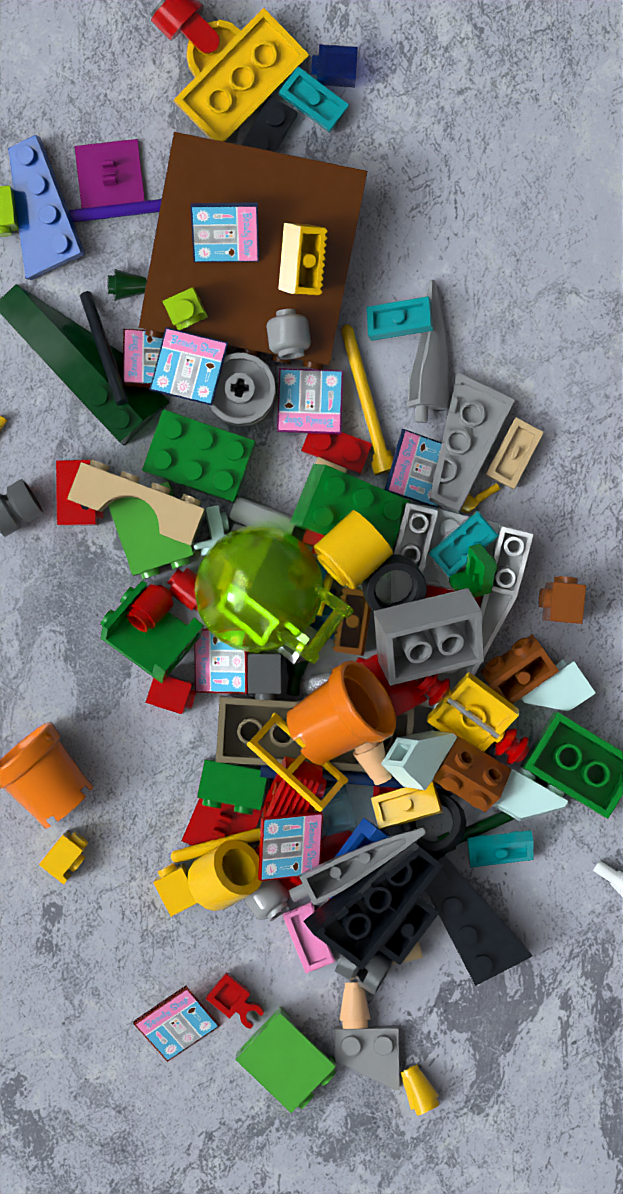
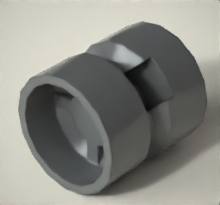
(17, 506)
(371, 976)

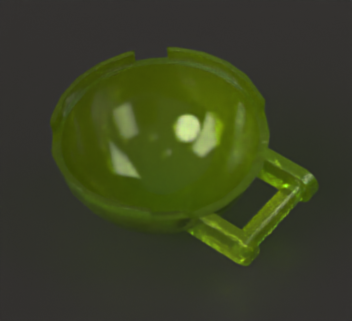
(263, 591)

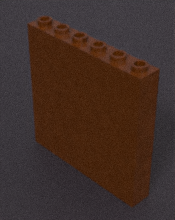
(247, 294)

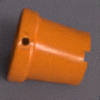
(342, 714)
(43, 775)

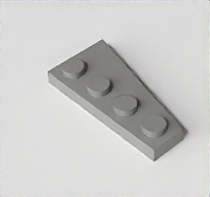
(469, 435)

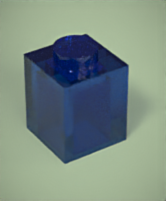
(335, 65)

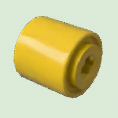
(352, 550)
(224, 875)

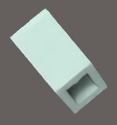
(562, 690)
(417, 757)
(527, 799)

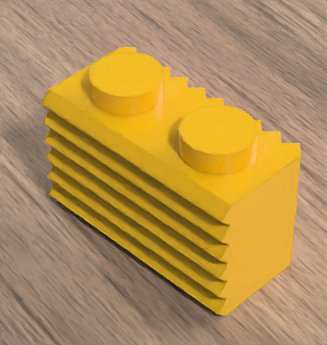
(302, 259)

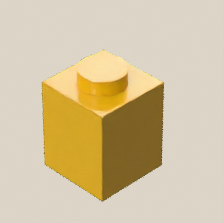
(174, 888)

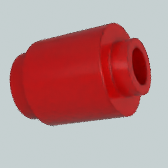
(182, 587)
(150, 607)

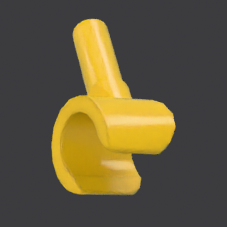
(471, 502)

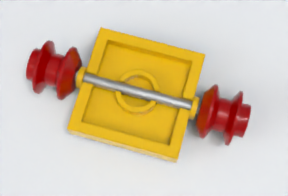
(474, 714)

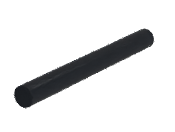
(104, 348)

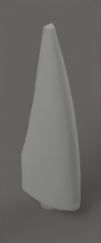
(430, 371)
(350, 867)

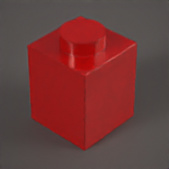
(172, 694)

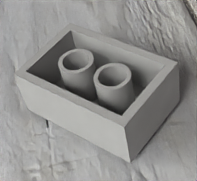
(429, 636)

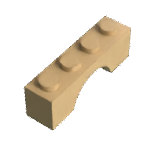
(99, 488)

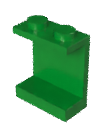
(157, 649)

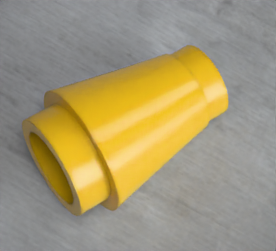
(419, 1091)

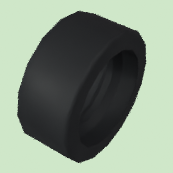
(393, 563)
(454, 836)

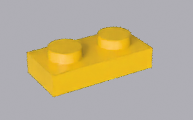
(405, 806)

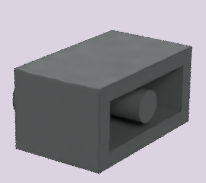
(265, 674)

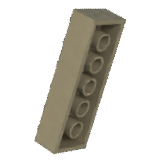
(244, 716)

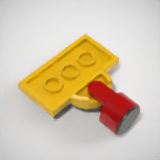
(230, 65)

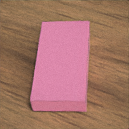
(310, 949)

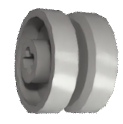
(256, 403)

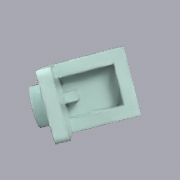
(217, 524)

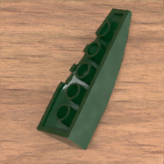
(76, 361)

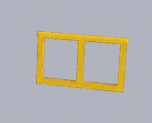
(286, 774)

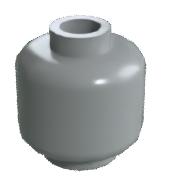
(288, 334)
(268, 900)

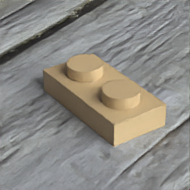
(514, 453)

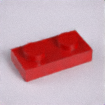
(339, 449)

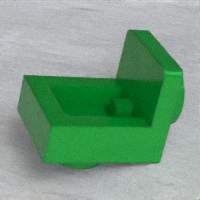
(478, 572)

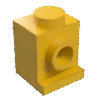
(64, 856)

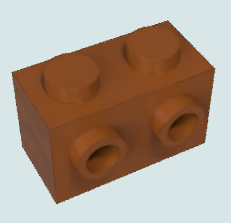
(562, 600)
(519, 669)
(472, 775)

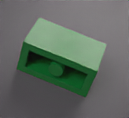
(232, 786)

